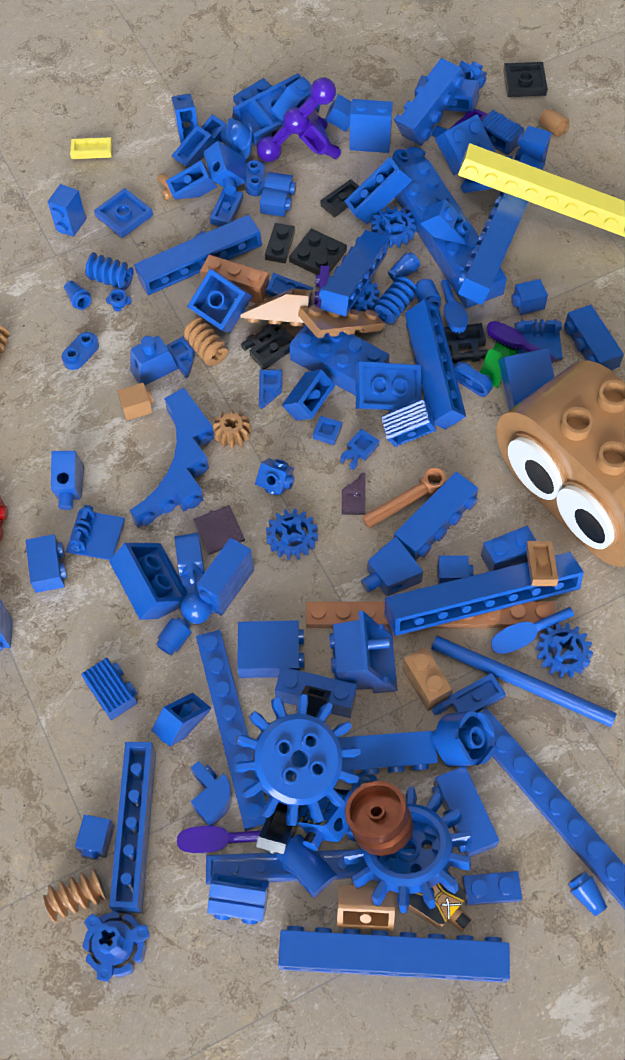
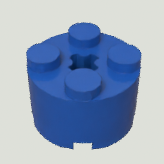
(464, 739)

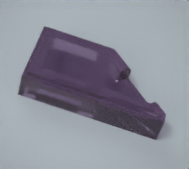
(354, 497)

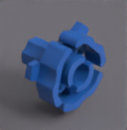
(107, 928)

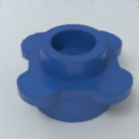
(118, 299)

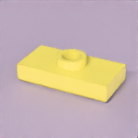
(91, 148)

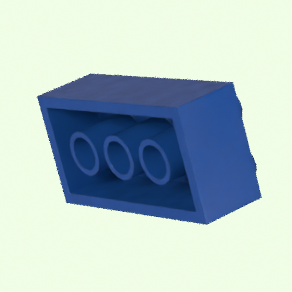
(334, 355)

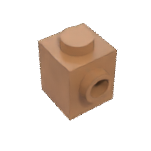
(135, 401)

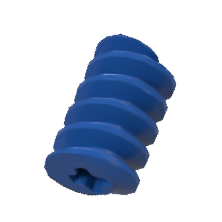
(108, 271)
(395, 300)

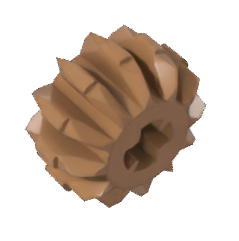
(232, 429)

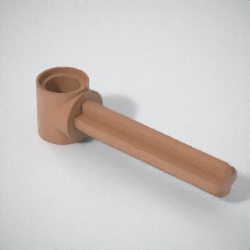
(407, 498)

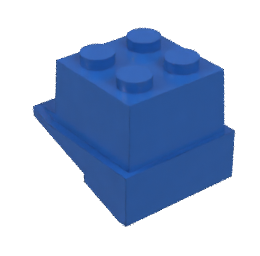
(364, 654)

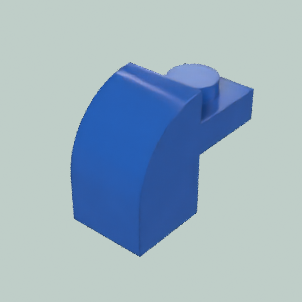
(216, 798)

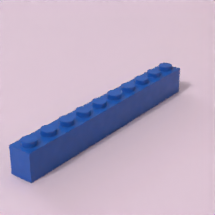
(494, 243)

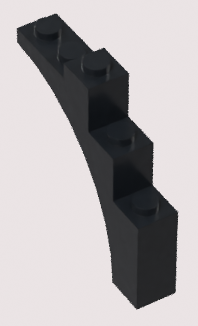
(275, 831)

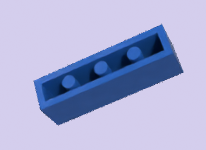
(437, 515)

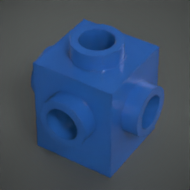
(473, 72)
(275, 476)

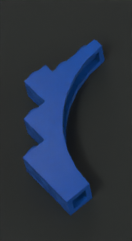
(188, 462)

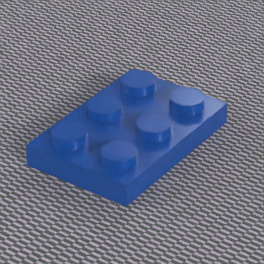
(386, 385)

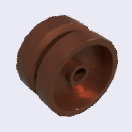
(379, 818)

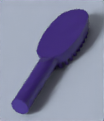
(511, 337)
(211, 838)

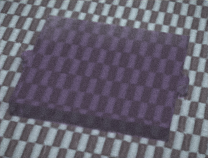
(217, 528)

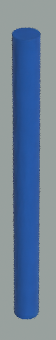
(524, 681)

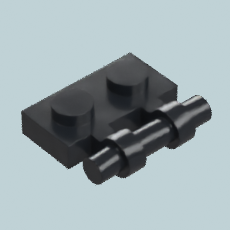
(471, 338)
(271, 349)

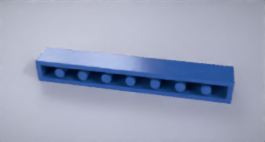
(476, 595)
(394, 955)

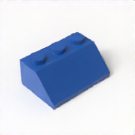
(148, 579)

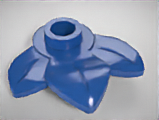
(409, 156)

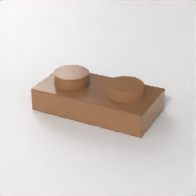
(542, 563)

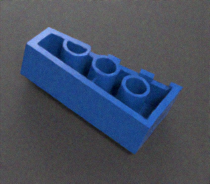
(430, 102)

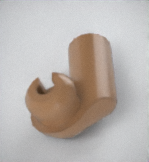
(166, 192)

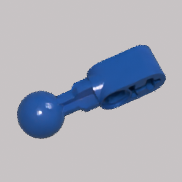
(191, 570)

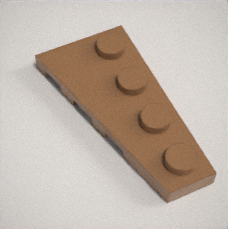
(324, 322)

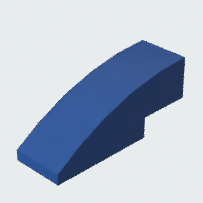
(198, 141)

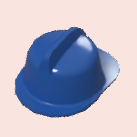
(237, 136)

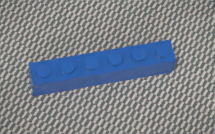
(189, 257)
(354, 273)
(437, 368)
(379, 751)
(133, 828)

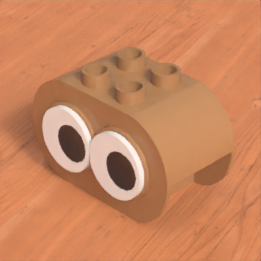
(571, 454)

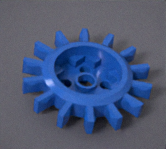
(271, 765)
(434, 862)

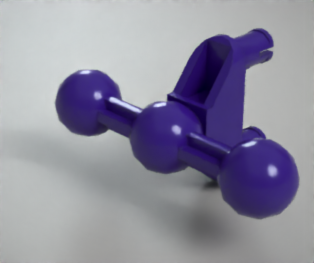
(305, 123)

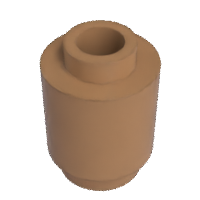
(554, 122)

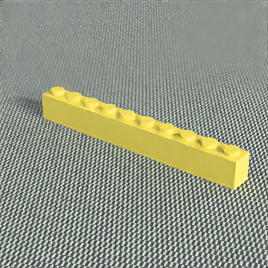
(543, 189)

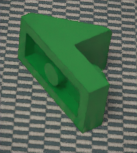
(491, 364)

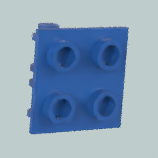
(542, 335)
(95, 534)

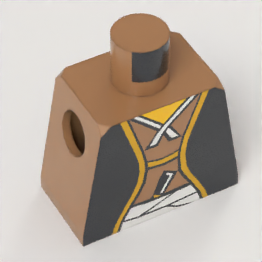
(446, 907)

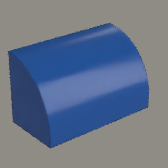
(307, 866)

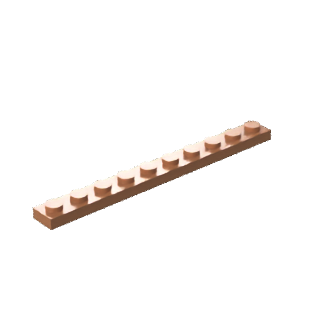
(329, 613)

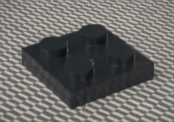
(525, 79)
(317, 251)

